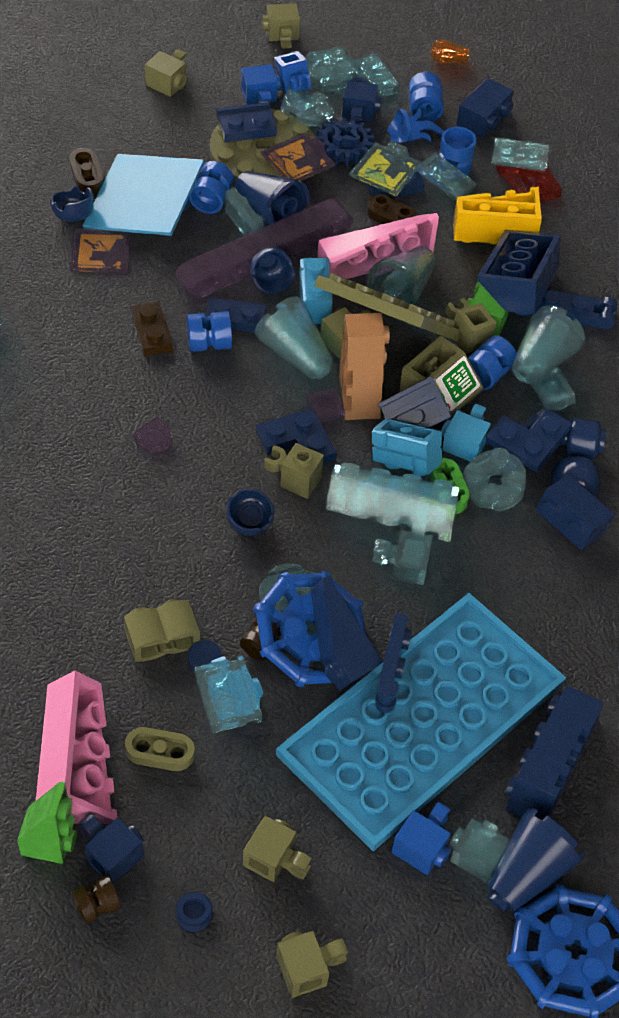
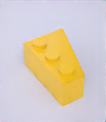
(487, 217)

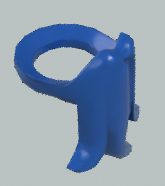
(410, 129)

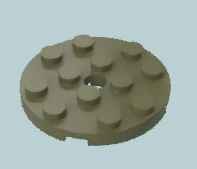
(244, 154)

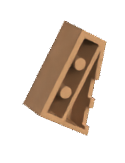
(362, 365)

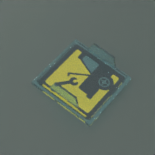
(386, 167)

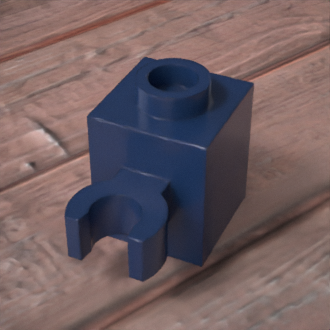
(361, 101)
(113, 848)

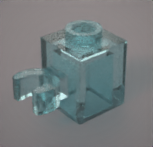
(409, 557)
(478, 848)

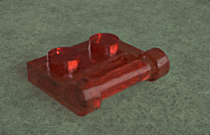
(544, 180)

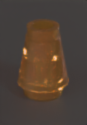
(448, 52)

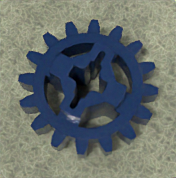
(345, 140)

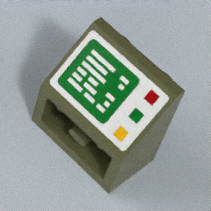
(449, 368)

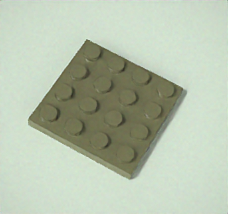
(388, 305)

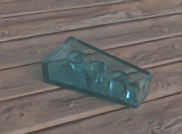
(394, 499)

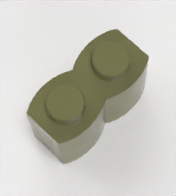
(161, 630)

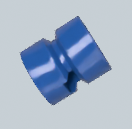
(426, 94)
(458, 148)
(210, 187)
(209, 331)
(492, 360)

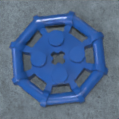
(293, 628)
(563, 931)

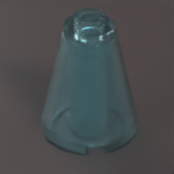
(403, 274)
(295, 338)
(547, 344)

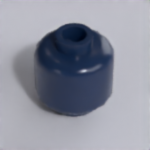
(585, 438)

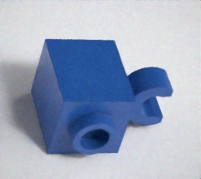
(293, 71)
(260, 84)
(423, 840)

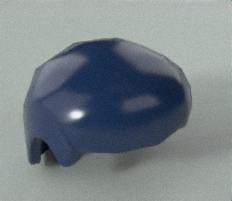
(72, 205)
(272, 270)
(579, 469)
(249, 512)

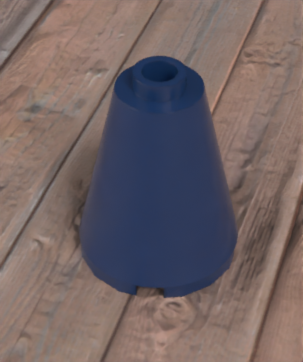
(273, 195)
(532, 861)

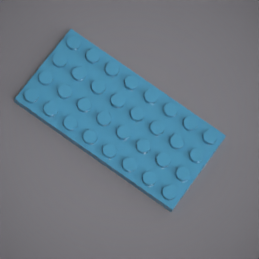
(457, 698)

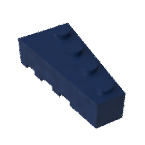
(554, 754)

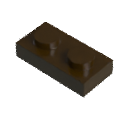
(151, 328)

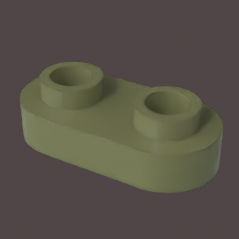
(161, 747)

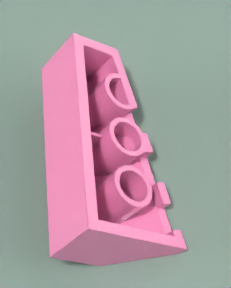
(360, 250)
(75, 746)

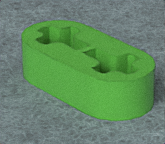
(451, 468)

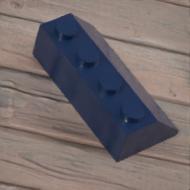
(521, 270)

